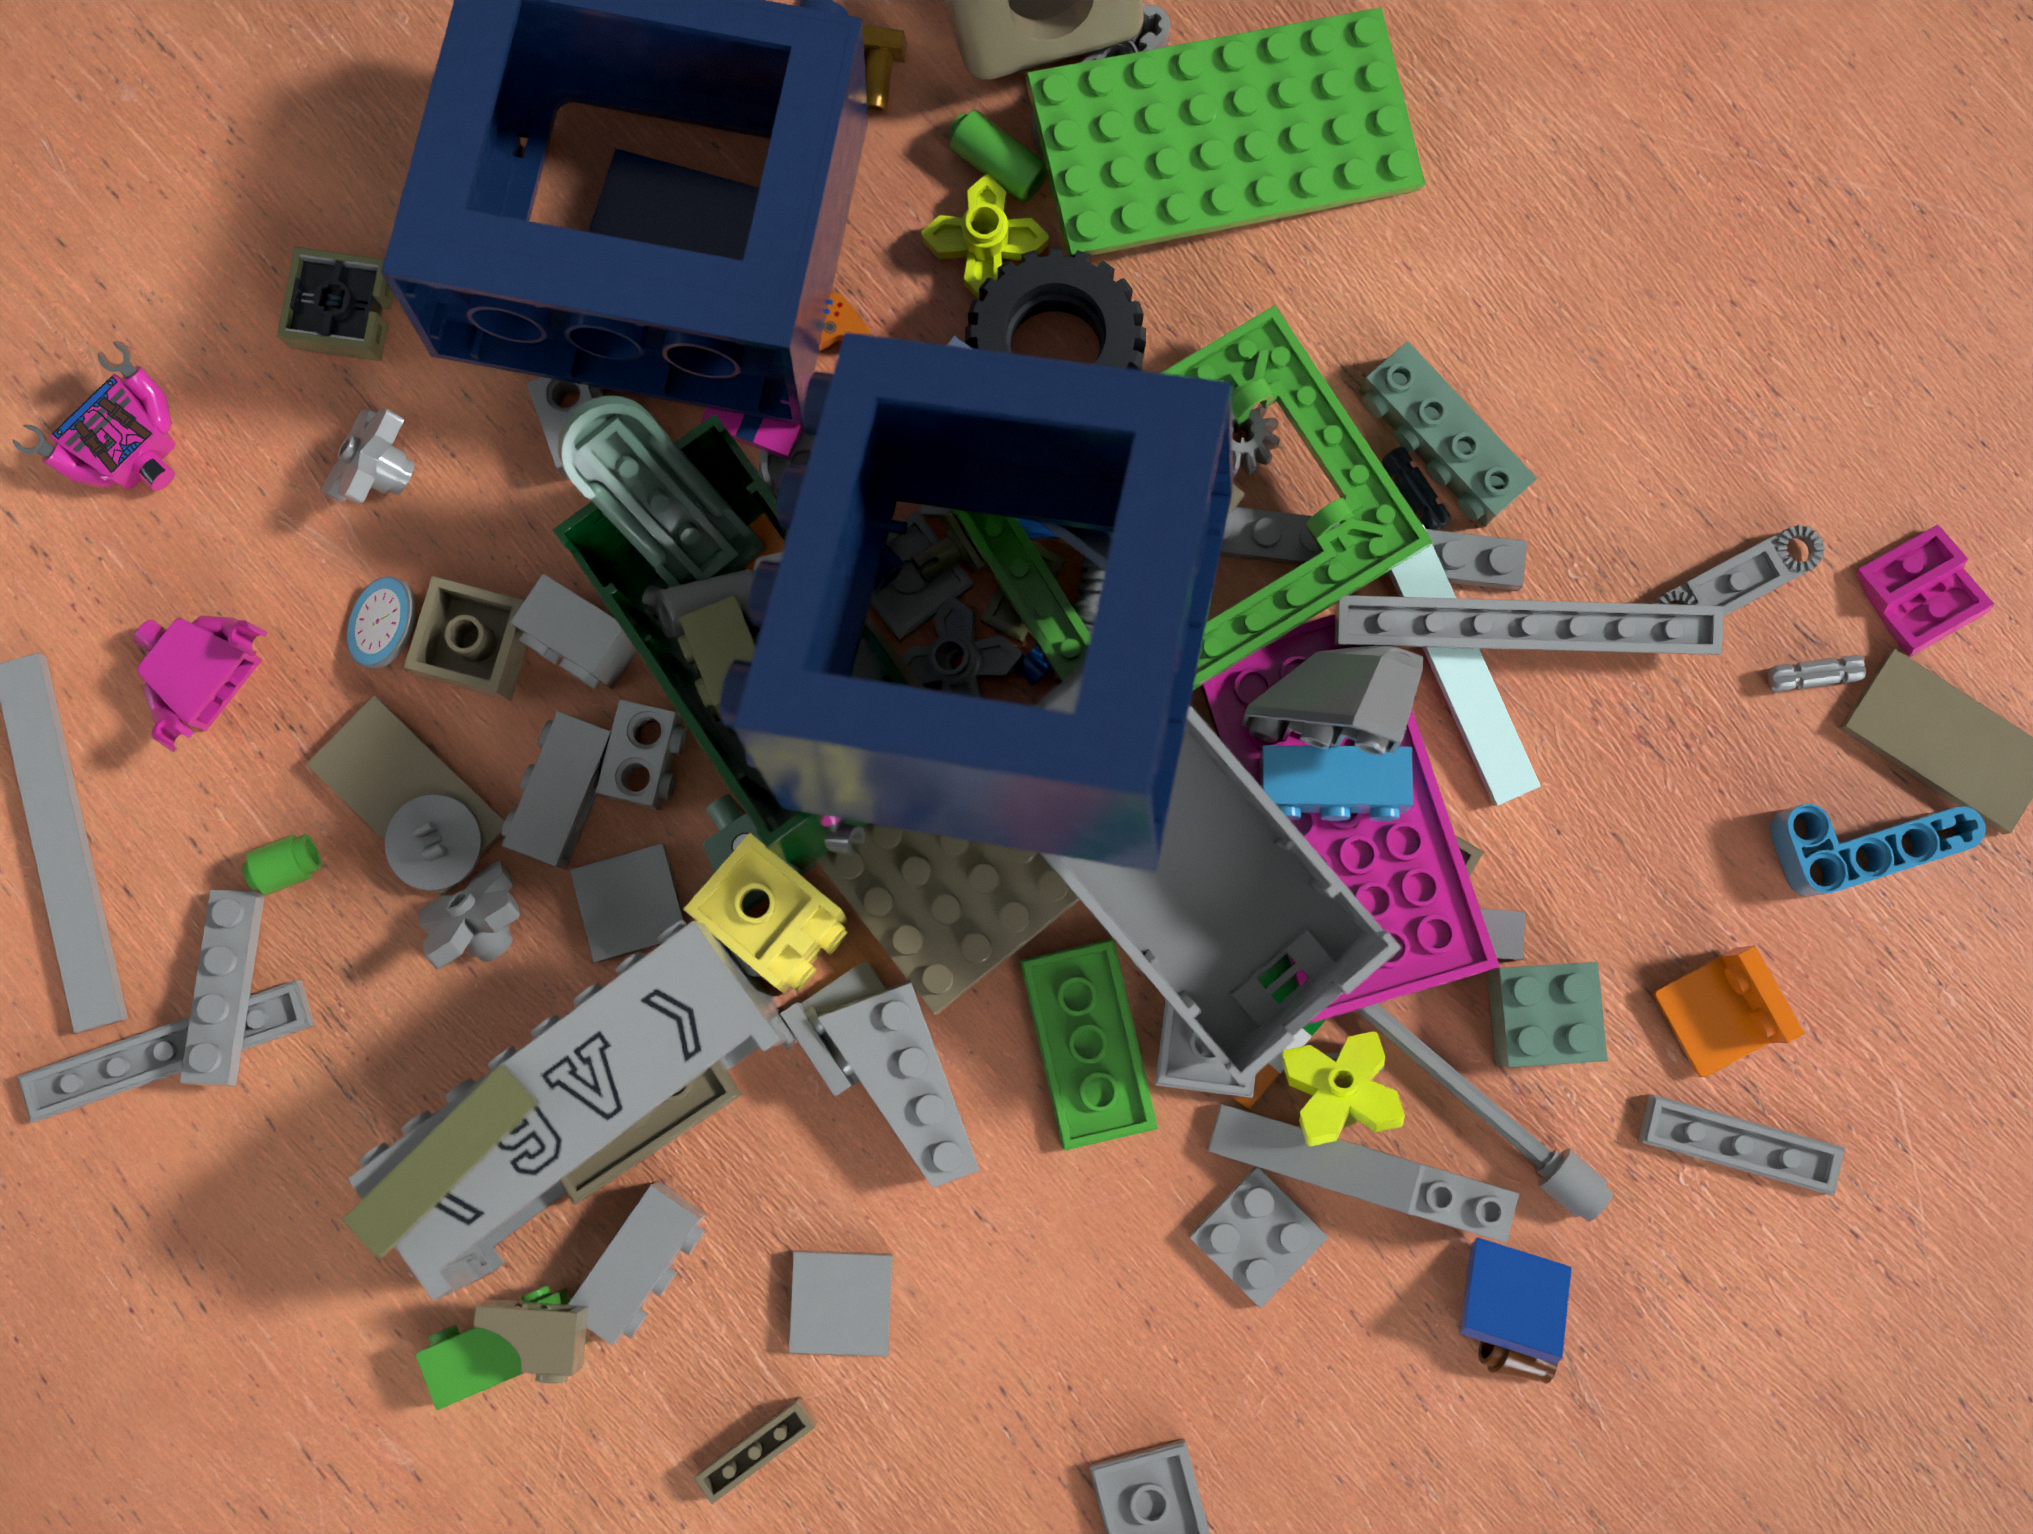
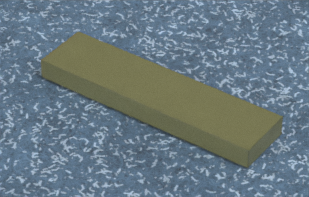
(441, 1161)

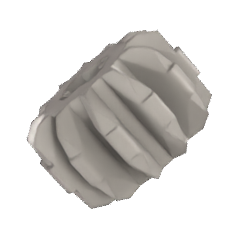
(1258, 442)

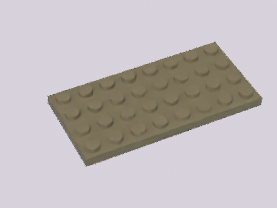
(944, 902)

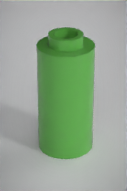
(997, 154)

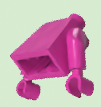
(194, 671)

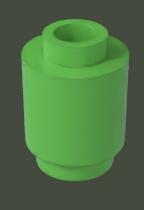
(281, 864)

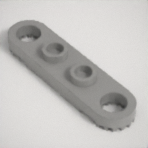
(1749, 573)

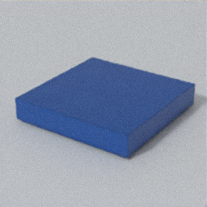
(1516, 1300)

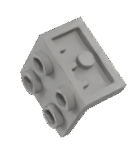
(813, 1037)

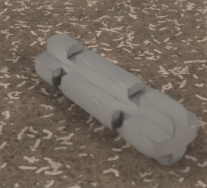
(1816, 673)

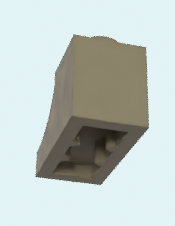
(543, 1334)

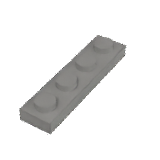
(222, 988)

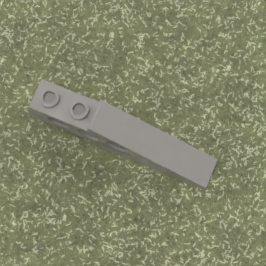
(1365, 1173)

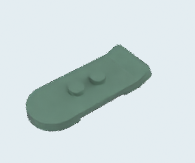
(653, 492)

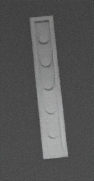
(153, 1055)

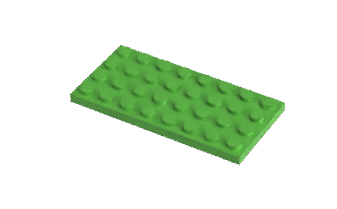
(1224, 132)

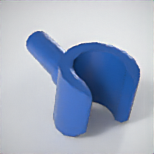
(1034, 666)

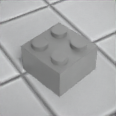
(569, 627)

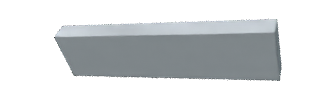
(1741, 1144)

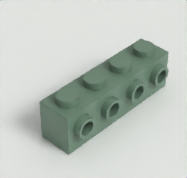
(1445, 434)

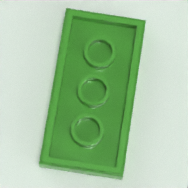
(1088, 1044)

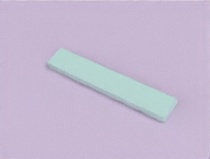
(1470, 692)

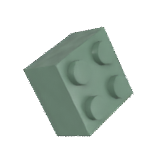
(1547, 1015)

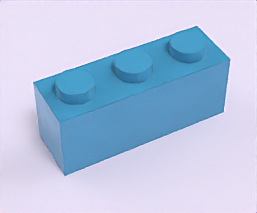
(1337, 781)

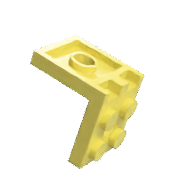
(788, 935)

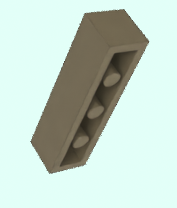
(755, 1450)

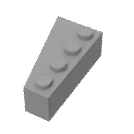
(900, 1069)

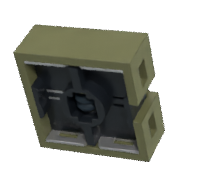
(335, 304)

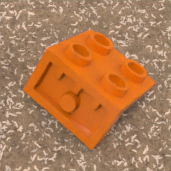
(1727, 1010)

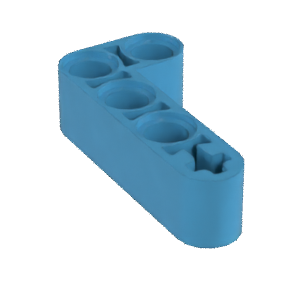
(1881, 846)

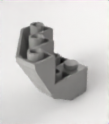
(1339, 695)

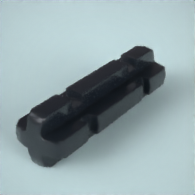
(1416, 489)

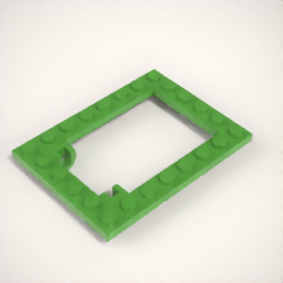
(1374, 518)

